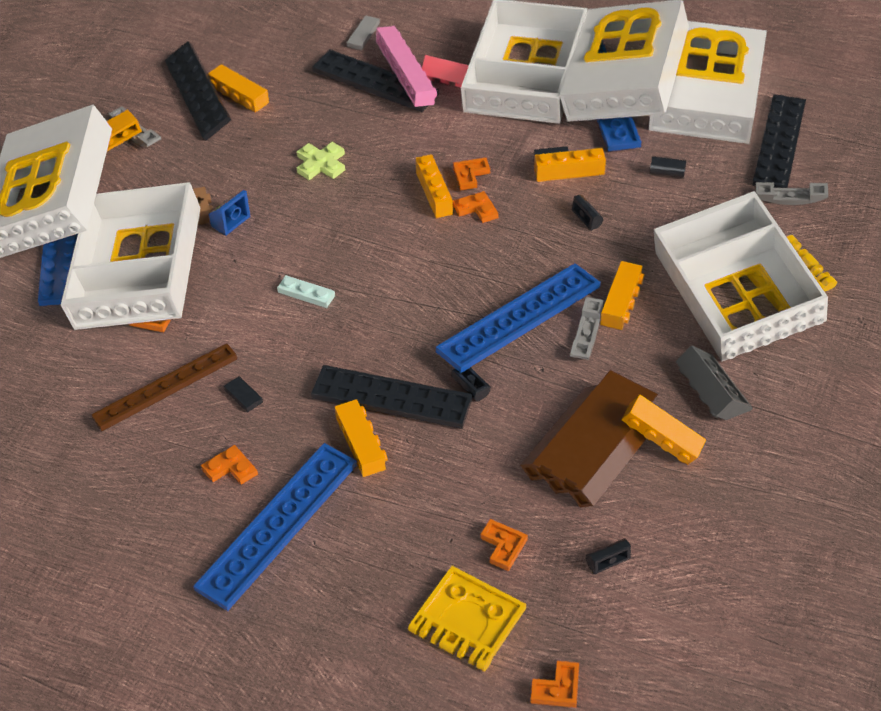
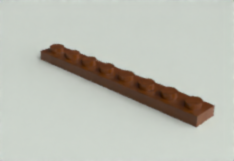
(163, 387)

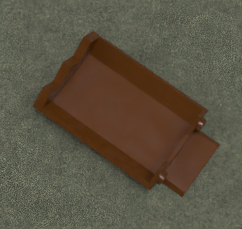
(589, 441)

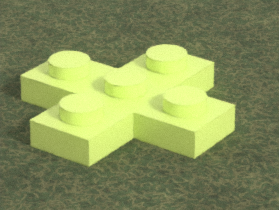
(320, 160)

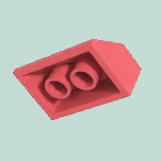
(444, 70)

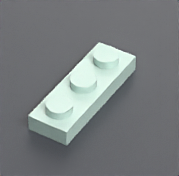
(306, 291)

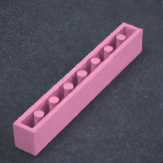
(405, 66)

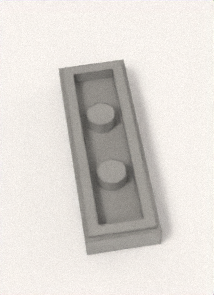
(363, 32)

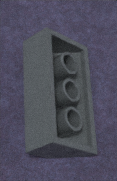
(712, 384)

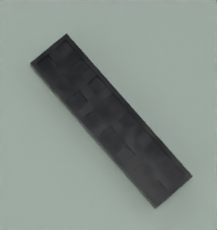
(364, 77)
(197, 90)
(779, 141)
(393, 396)

